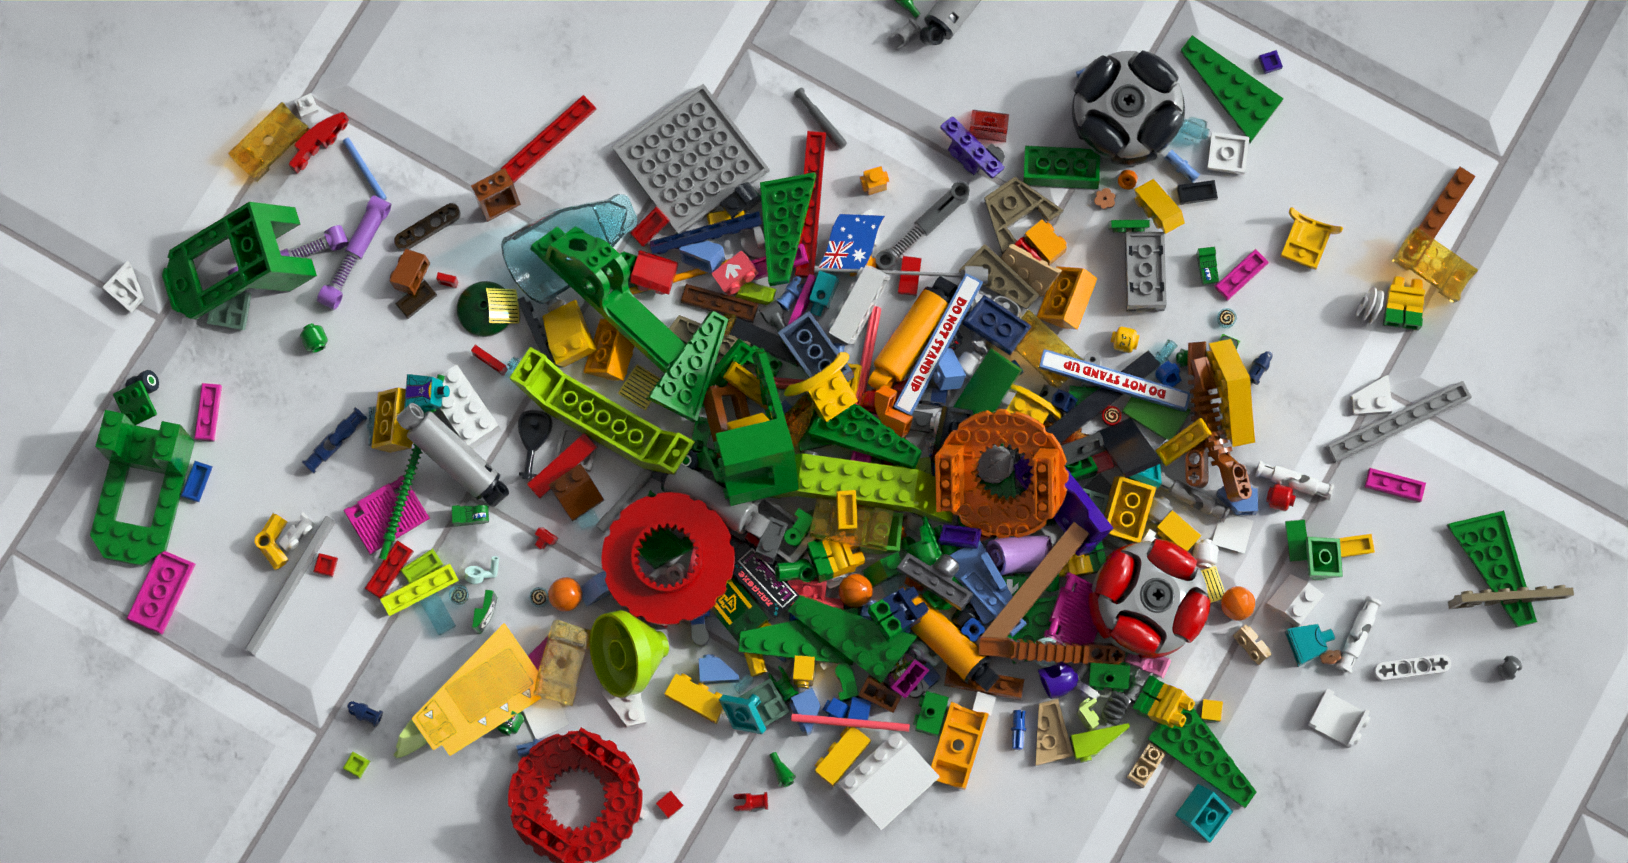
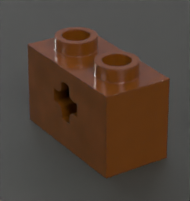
(880, 694)

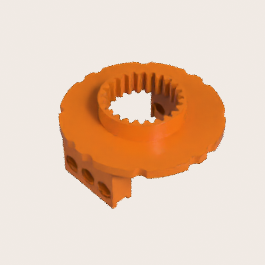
(964, 496)

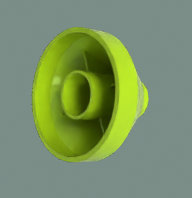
(625, 652)

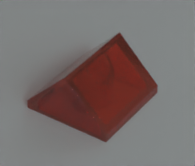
(989, 125)

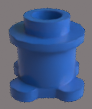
(973, 622)

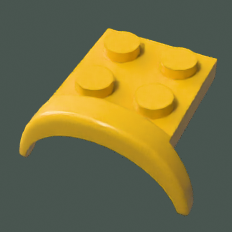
(1307, 239)

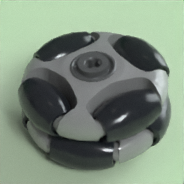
(1130, 92)

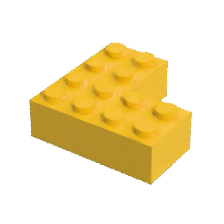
(1235, 392)

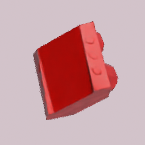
(653, 273)

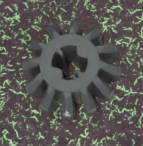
(1115, 708)

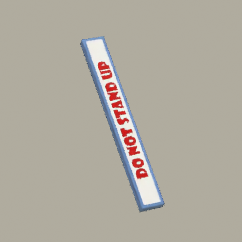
(938, 344)
(1114, 380)

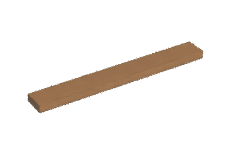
(1037, 582)

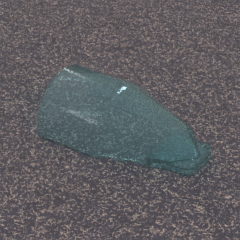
(602, 219)

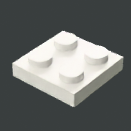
(1228, 153)

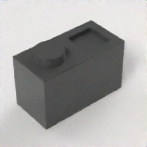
(771, 540)

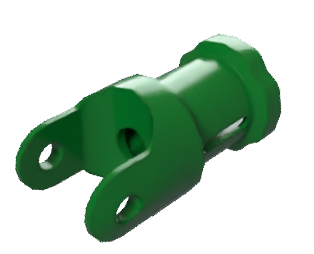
(784, 685)

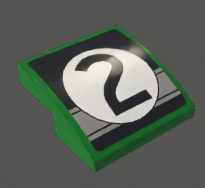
(483, 616)

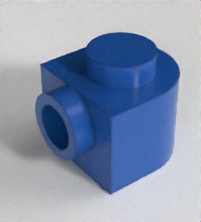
(1168, 374)
(836, 708)

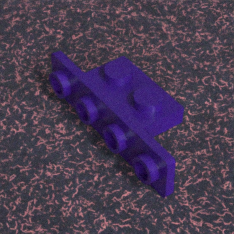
(969, 150)

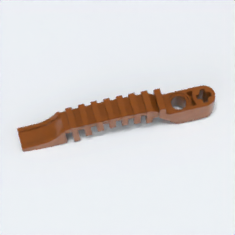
(1201, 469)
(1233, 473)
(1050, 652)

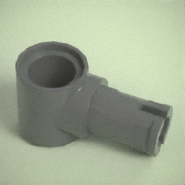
(773, 314)

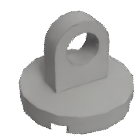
(754, 242)
(995, 465)

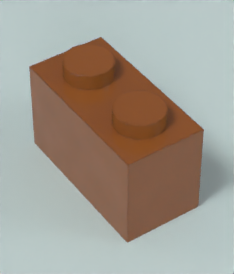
(409, 271)

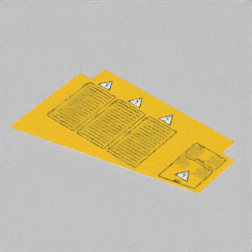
(479, 694)

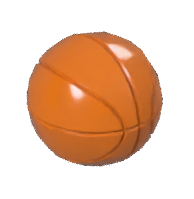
(855, 591)
(565, 594)
(1238, 603)

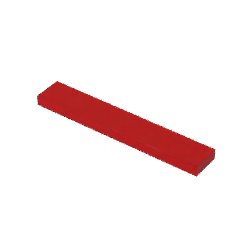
(549, 138)

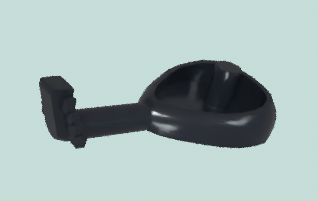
(534, 430)

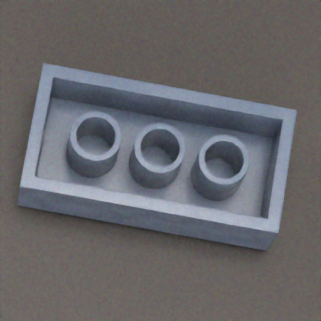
(811, 346)

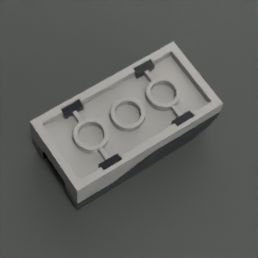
(1145, 270)

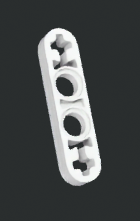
(1412, 667)

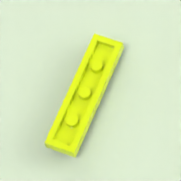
(419, 589)

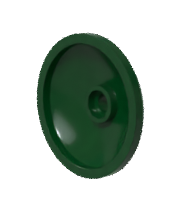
(474, 317)

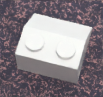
(1295, 600)

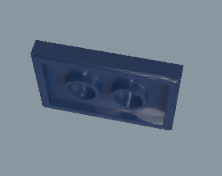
(997, 325)

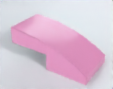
(1156, 666)

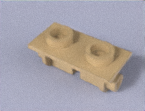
(1246, 638)

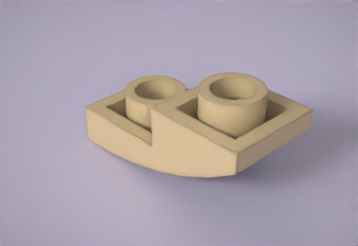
(1146, 765)

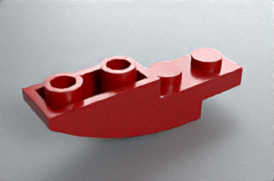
(321, 134)

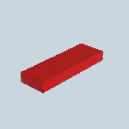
(389, 570)

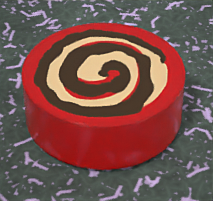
(1111, 415)

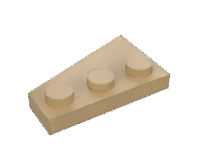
(1032, 271)
(1052, 735)

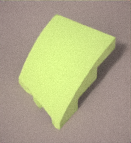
(409, 740)

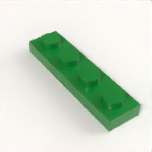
(738, 352)

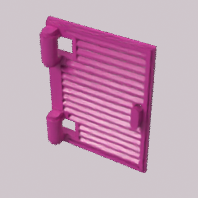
(378, 509)
(1072, 613)

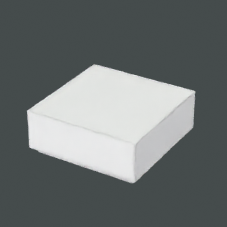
(983, 703)

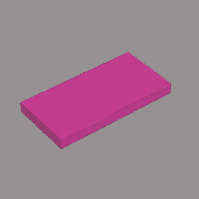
(161, 592)

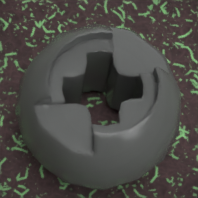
(1509, 668)

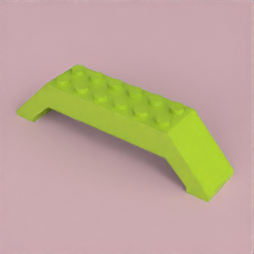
(599, 416)
(874, 485)

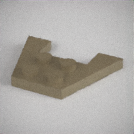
(1012, 203)

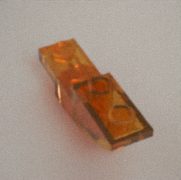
(799, 417)

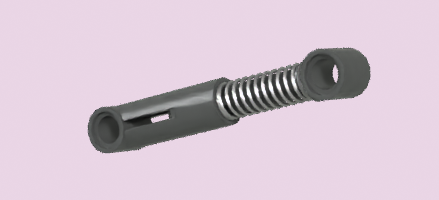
(925, 224)

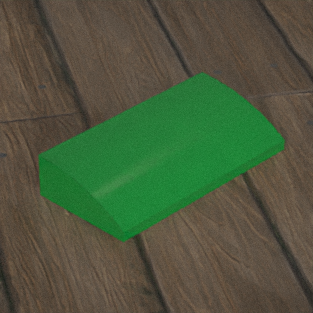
(1061, 167)
(989, 384)

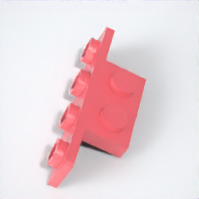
(815, 591)

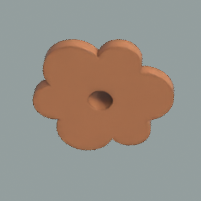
(1105, 193)
(1330, 656)

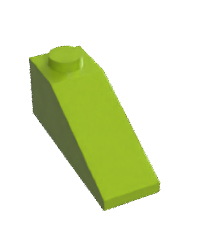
(1091, 743)

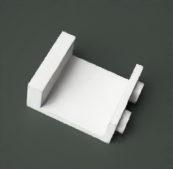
(1338, 719)

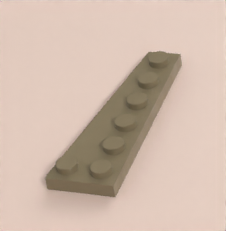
(1541, 593)

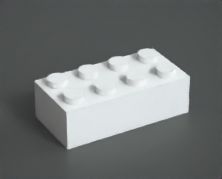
(859, 304)
(466, 410)

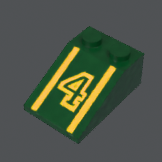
(738, 610)

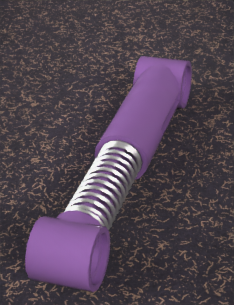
(376, 212)
(333, 239)

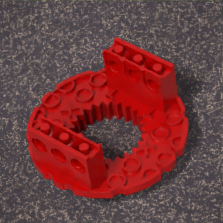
(695, 594)
(540, 768)

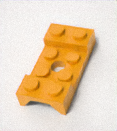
(962, 725)

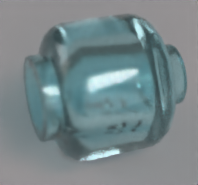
(1195, 129)

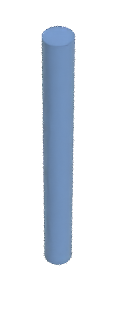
(364, 169)

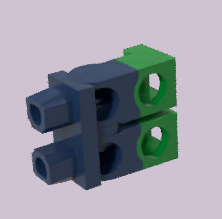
(897, 612)

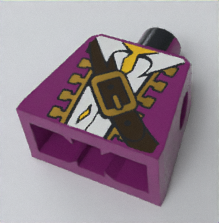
(906, 675)

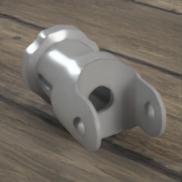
(906, 32)
(1136, 687)

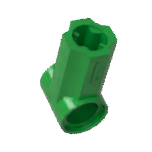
(794, 571)

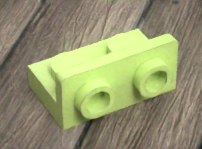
(1088, 717)

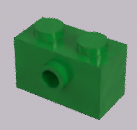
(1109, 675)
(931, 713)

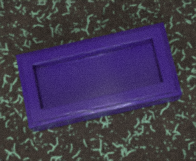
(960, 536)

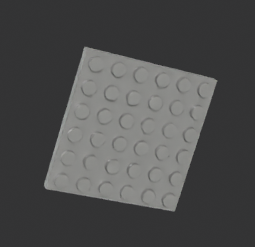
(690, 158)

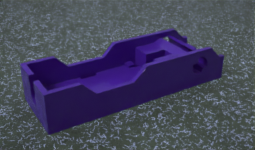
(1075, 508)

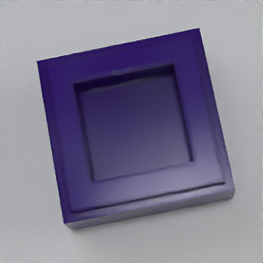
(1270, 62)

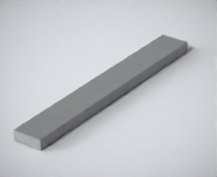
(1398, 421)
(290, 585)

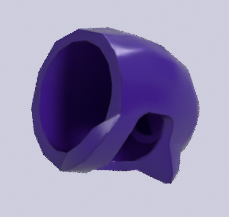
(1058, 679)

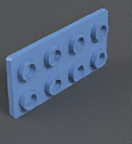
(983, 563)

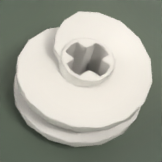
(1372, 303)

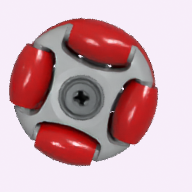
(1149, 598)

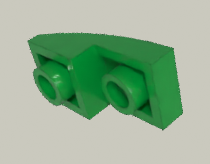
(1296, 538)

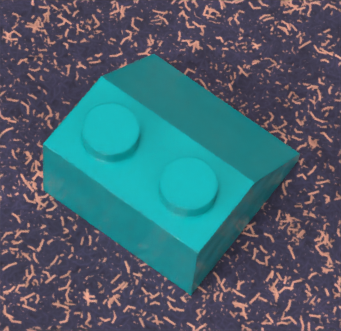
(1204, 812)

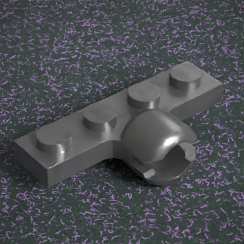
(937, 578)

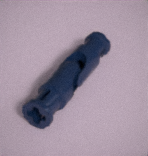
(343, 431)

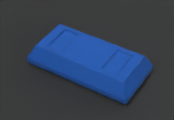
(197, 481)

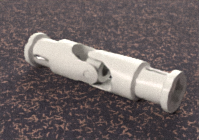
(1308, 484)
(1359, 632)

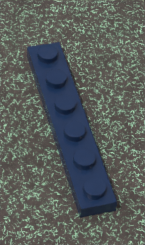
(700, 234)

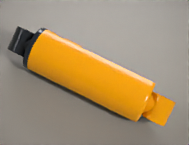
(912, 334)
(954, 647)

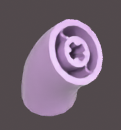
(1018, 554)

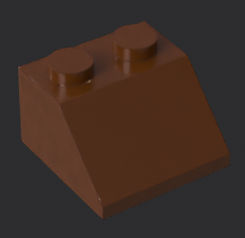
(576, 492)

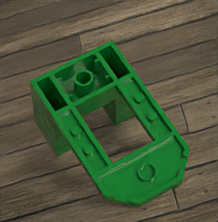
(253, 238)
(146, 449)
(759, 457)

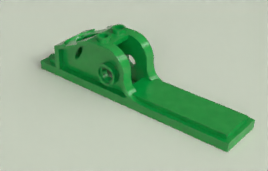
(592, 264)

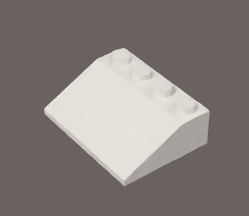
(888, 780)

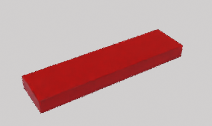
(562, 464)

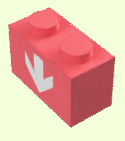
(735, 273)

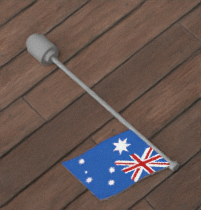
(853, 243)

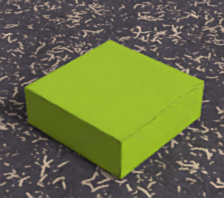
(356, 764)

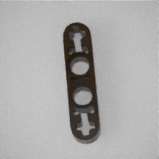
(425, 224)

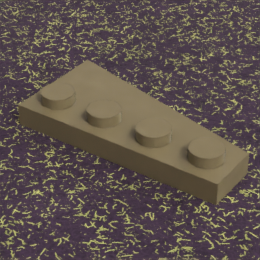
(1002, 278)
(685, 328)

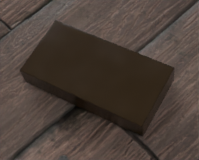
(411, 304)

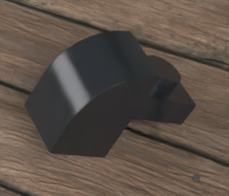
(742, 198)

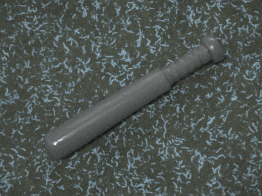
(824, 123)

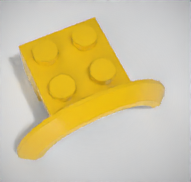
(827, 389)
(1031, 405)

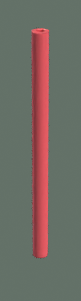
(850, 722)

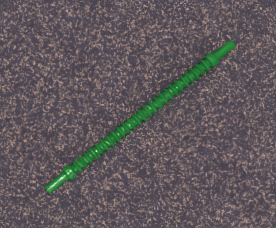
(393, 524)

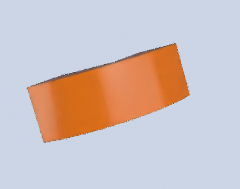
(891, 417)

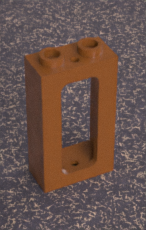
(501, 188)
(715, 409)

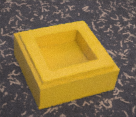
(1211, 710)

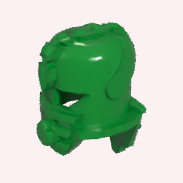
(925, 549)

